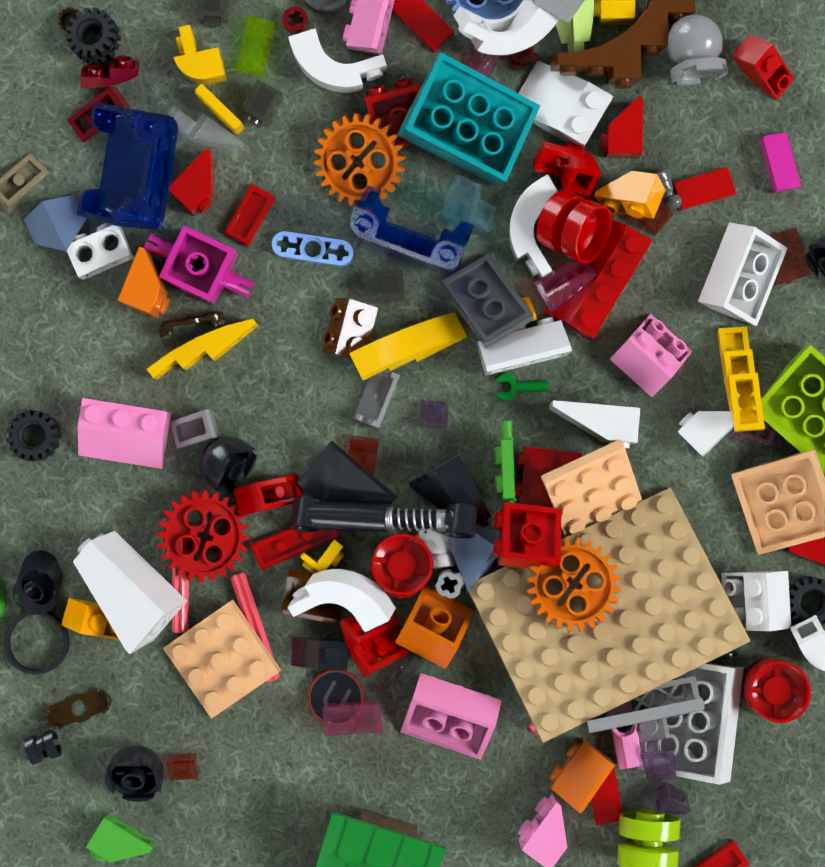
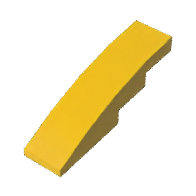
(212, 343)
(408, 344)
(740, 379)

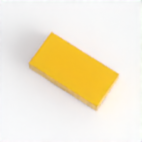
(219, 109)

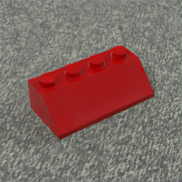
(613, 269)

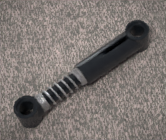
(317, 515)

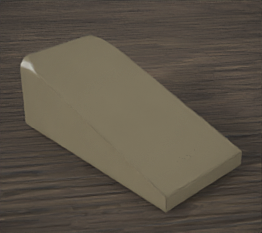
(19, 182)

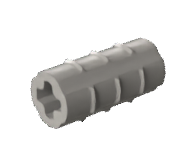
(446, 591)

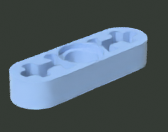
(290, 252)

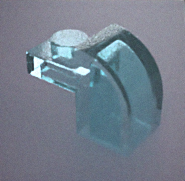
(464, 203)

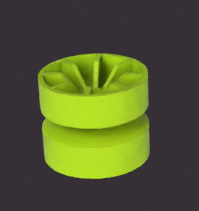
(648, 833)

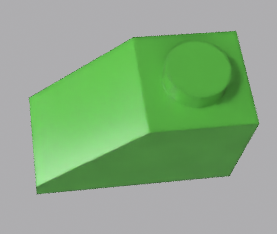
(118, 841)

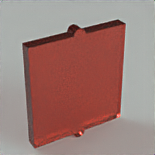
(794, 261)

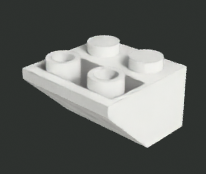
(759, 599)

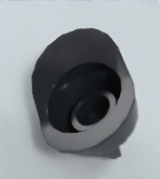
(38, 583)

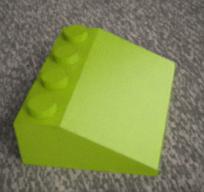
(797, 403)

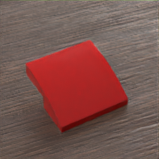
(372, 648)

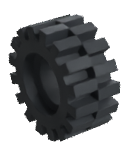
(85, 22)
(17, 430)
(797, 590)

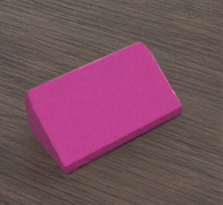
(779, 162)

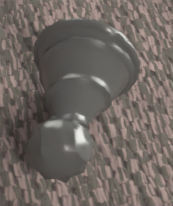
(673, 201)

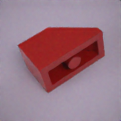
(625, 133)
(196, 184)
(267, 494)

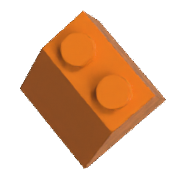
(143, 287)
(435, 627)
(580, 774)

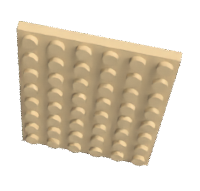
(664, 625)

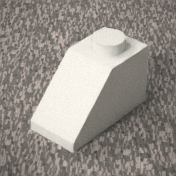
(705, 429)

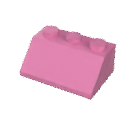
(368, 26)
(123, 433)
(451, 716)

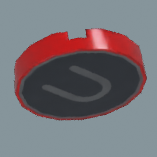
(333, 687)

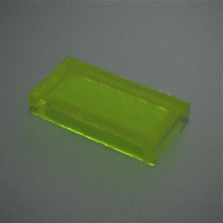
(255, 46)

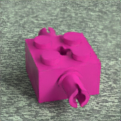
(193, 248)

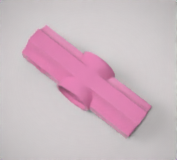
(626, 742)

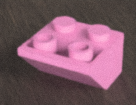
(651, 355)
(545, 835)

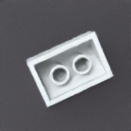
(743, 273)
(526, 347)

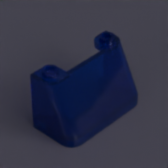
(134, 167)
(372, 230)

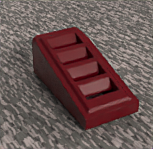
(110, 92)

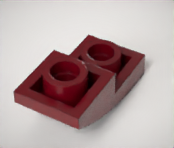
(121, 70)

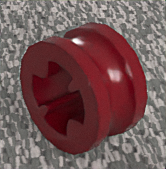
(292, 11)

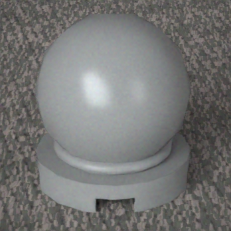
(695, 49)

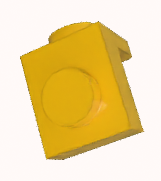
(331, 556)

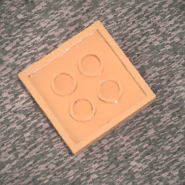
(592, 488)
(783, 501)
(222, 659)

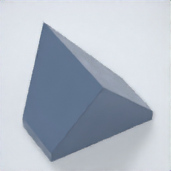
(55, 222)
(474, 555)

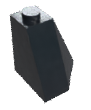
(451, 485)

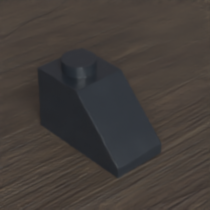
(320, 653)

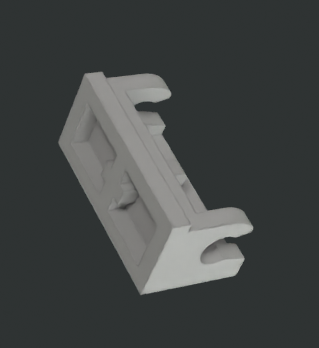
(376, 398)

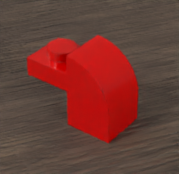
(570, 163)

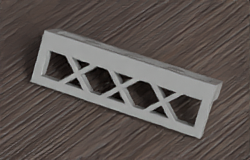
(651, 713)

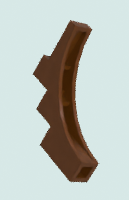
(622, 55)

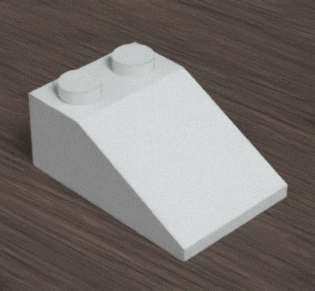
(568, 103)
(603, 422)

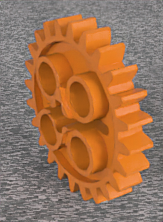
(341, 142)
(595, 600)

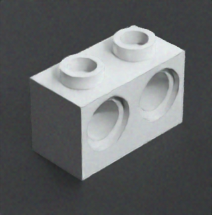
(101, 258)

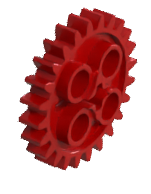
(177, 528)

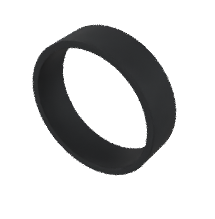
(7, 646)

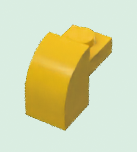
(200, 66)

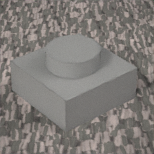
(653, 730)

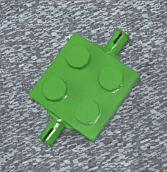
(504, 456)

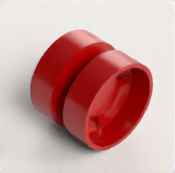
(574, 226)
(401, 565)
(776, 689)

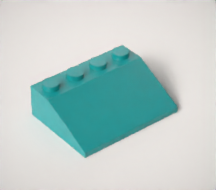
(469, 120)

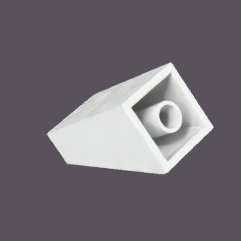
(127, 589)

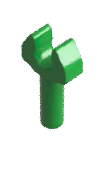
(519, 386)

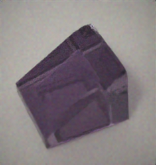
(433, 415)
(659, 764)
(670, 800)

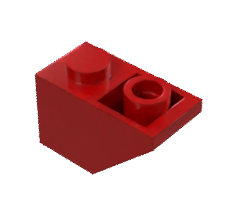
(763, 65)

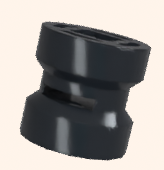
(42, 747)

